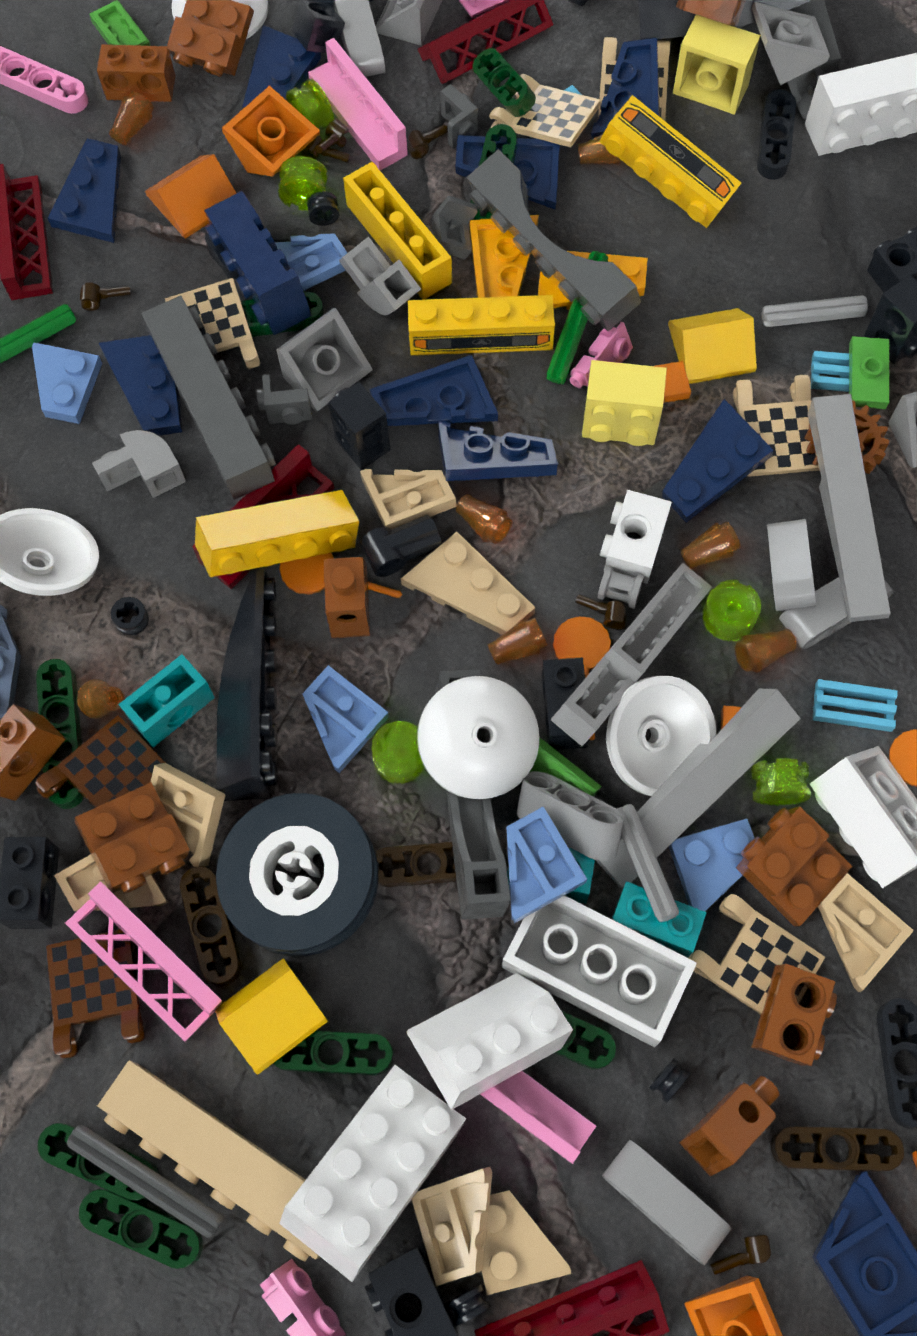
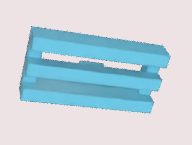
(830, 364)
(857, 691)

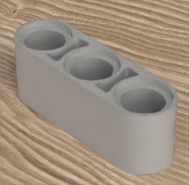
(361, 36)
(791, 565)
(818, 622)
(580, 818)
(667, 1202)

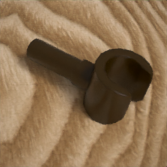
(335, 133)
(419, 142)
(310, 151)
(92, 293)
(614, 611)
(756, 1252)

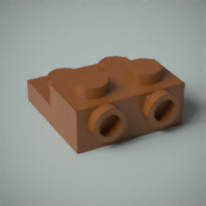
(210, 35)
(132, 839)
(793, 864)

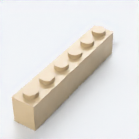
(204, 1150)

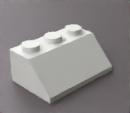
(872, 812)
(489, 1037)

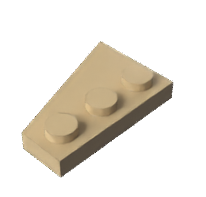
(468, 582)

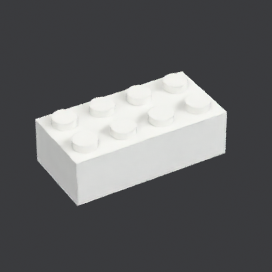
(864, 105)
(600, 967)
(371, 1172)

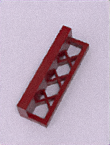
(476, 27)
(11, 259)
(287, 477)
(595, 1306)

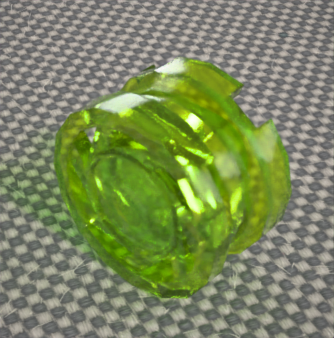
(311, 103)
(301, 180)
(731, 610)
(397, 752)
(780, 782)

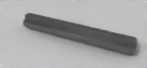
(145, 1181)

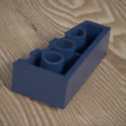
(258, 262)

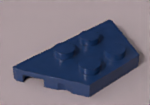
(870, 1263)

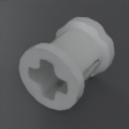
(620, 587)

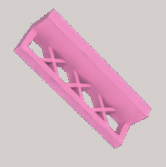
(361, 108)
(155, 949)
(541, 1114)

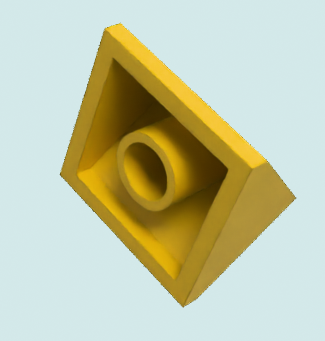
(715, 344)
(270, 1016)

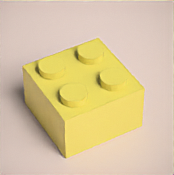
(715, 64)
(623, 402)

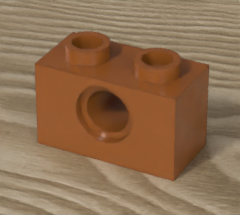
(25, 748)

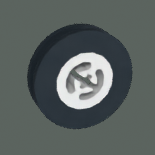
(307, 828)

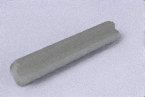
(814, 311)
(647, 866)

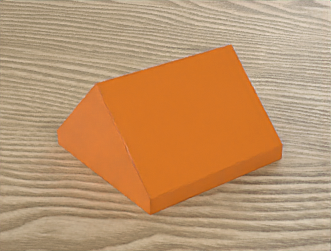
(268, 133)
(191, 191)
(733, 1311)

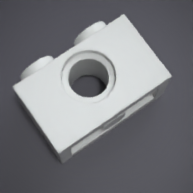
(643, 516)

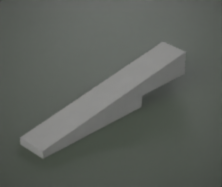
(848, 507)
(631, 655)
(707, 775)

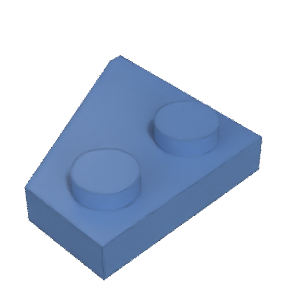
(314, 257)
(64, 380)
(342, 716)
(709, 861)
(538, 864)

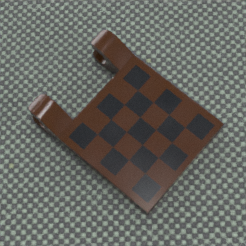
(104, 765)
(89, 990)

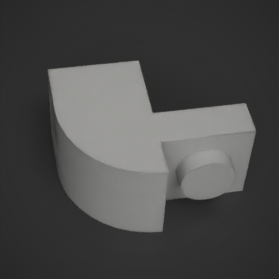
(380, 285)
(142, 456)

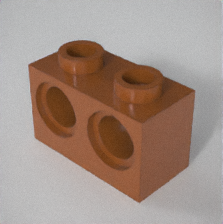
(136, 69)
(783, 1010)

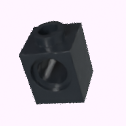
(316, 24)

